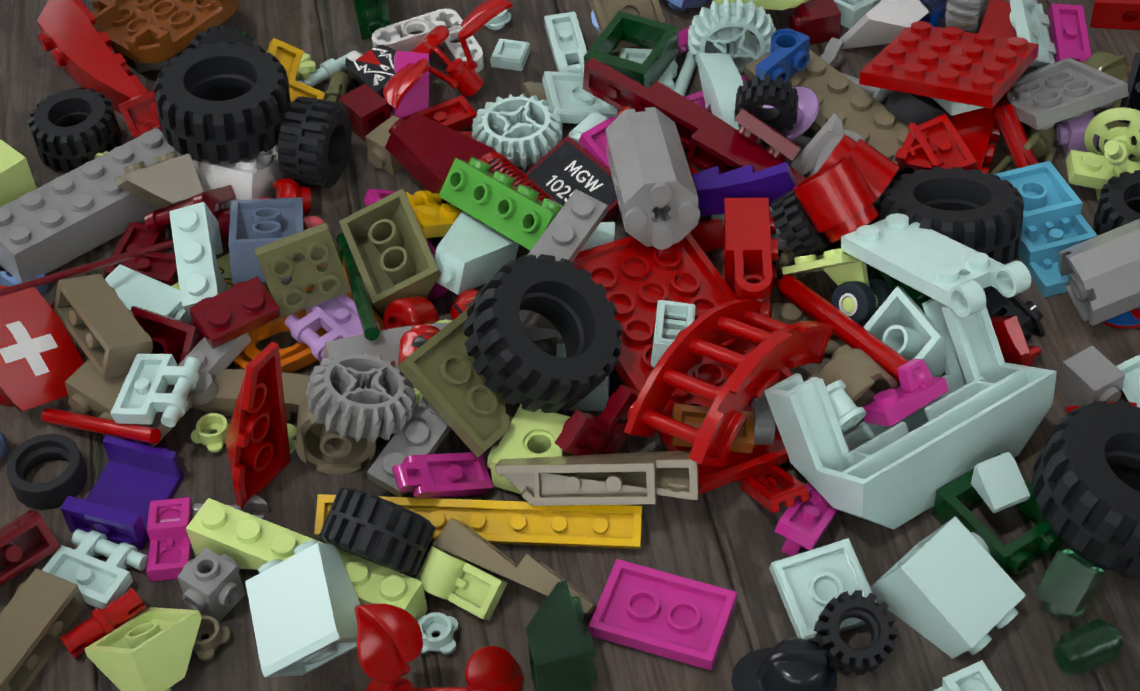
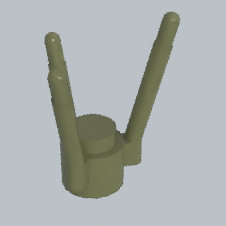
(1040, 141)

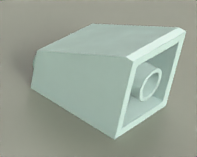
(950, 590)
(302, 610)

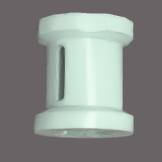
(845, 409)

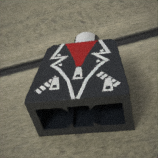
(371, 68)

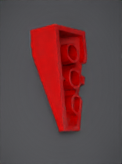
(258, 428)

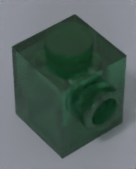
(1068, 584)

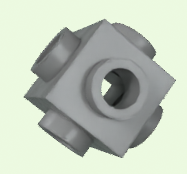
(211, 584)

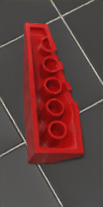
(84, 52)

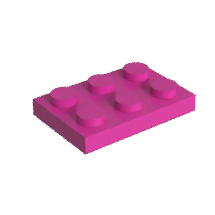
(663, 614)

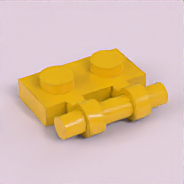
(432, 217)

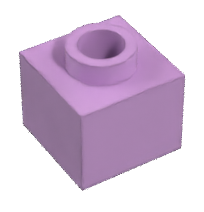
(1071, 133)

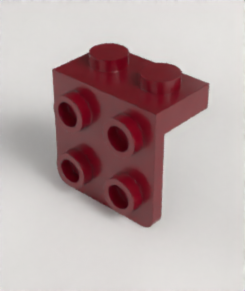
(234, 312)

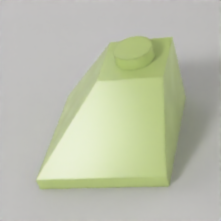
(148, 650)

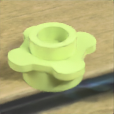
(211, 432)

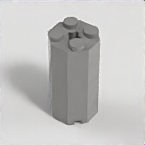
(651, 178)
(1104, 273)

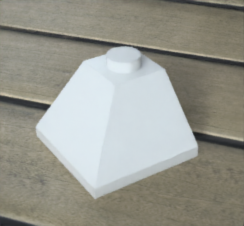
(884, 23)

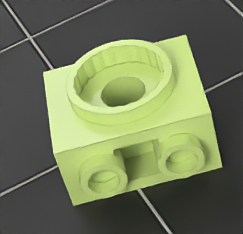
(529, 437)

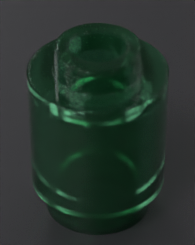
(1087, 647)

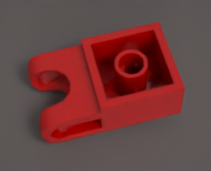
(750, 249)

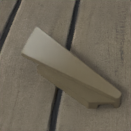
(603, 478)

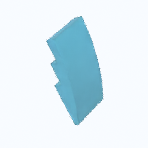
(1049, 223)

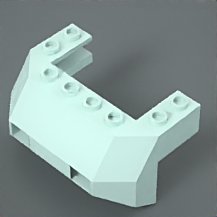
(897, 469)

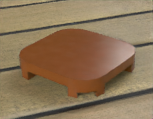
(158, 28)

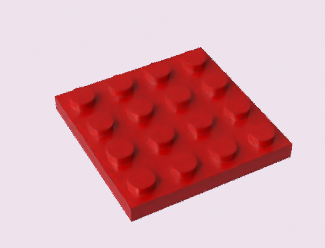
(950, 64)

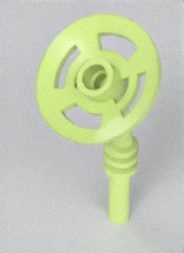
(1119, 138)

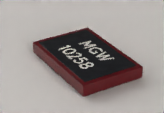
(573, 168)

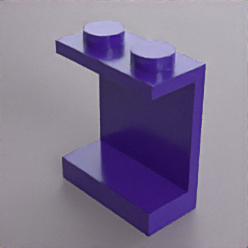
(124, 490)

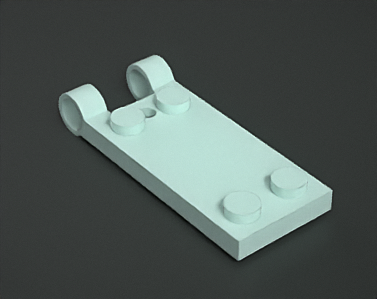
(934, 263)

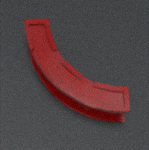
(778, 347)

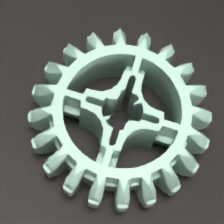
(729, 30)
(518, 128)

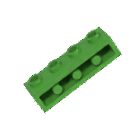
(498, 202)

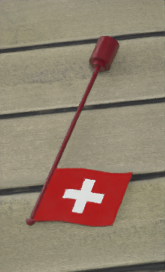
(35, 344)

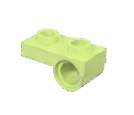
(461, 582)

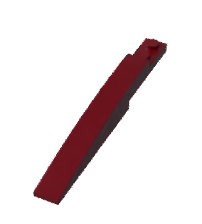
(705, 135)

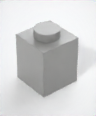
(1090, 378)

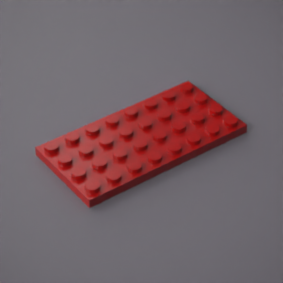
(684, 274)

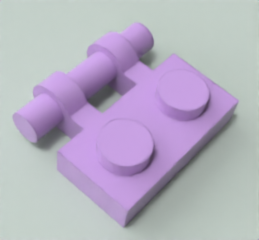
(335, 315)

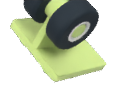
(855, 293)

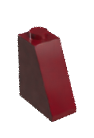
(430, 149)

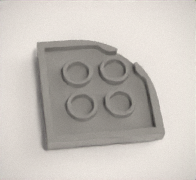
(1063, 93)

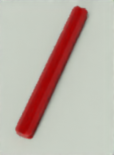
(843, 326)

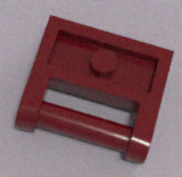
(158, 219)

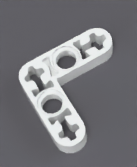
(391, 35)

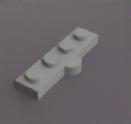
(212, 365)

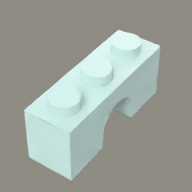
(195, 247)

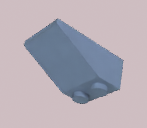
(258, 224)

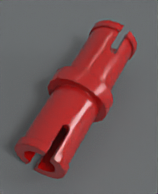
(103, 622)

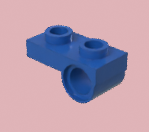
(787, 55)

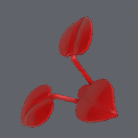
(460, 73)
(392, 638)

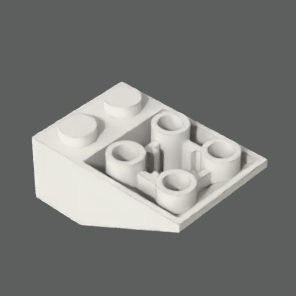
(248, 177)

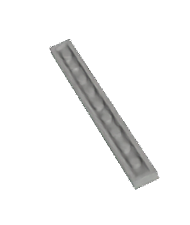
(427, 428)

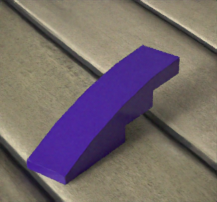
(740, 183)

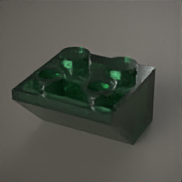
(558, 646)

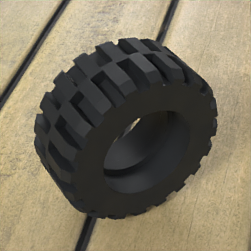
(222, 101)
(961, 205)
(576, 310)

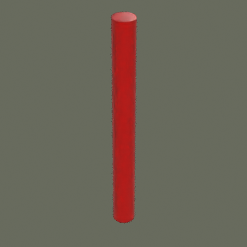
(101, 425)

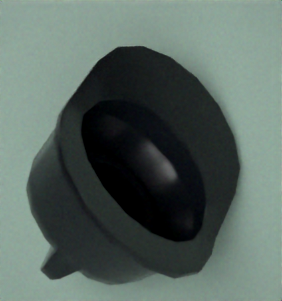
(788, 666)

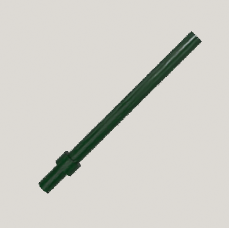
(358, 290)

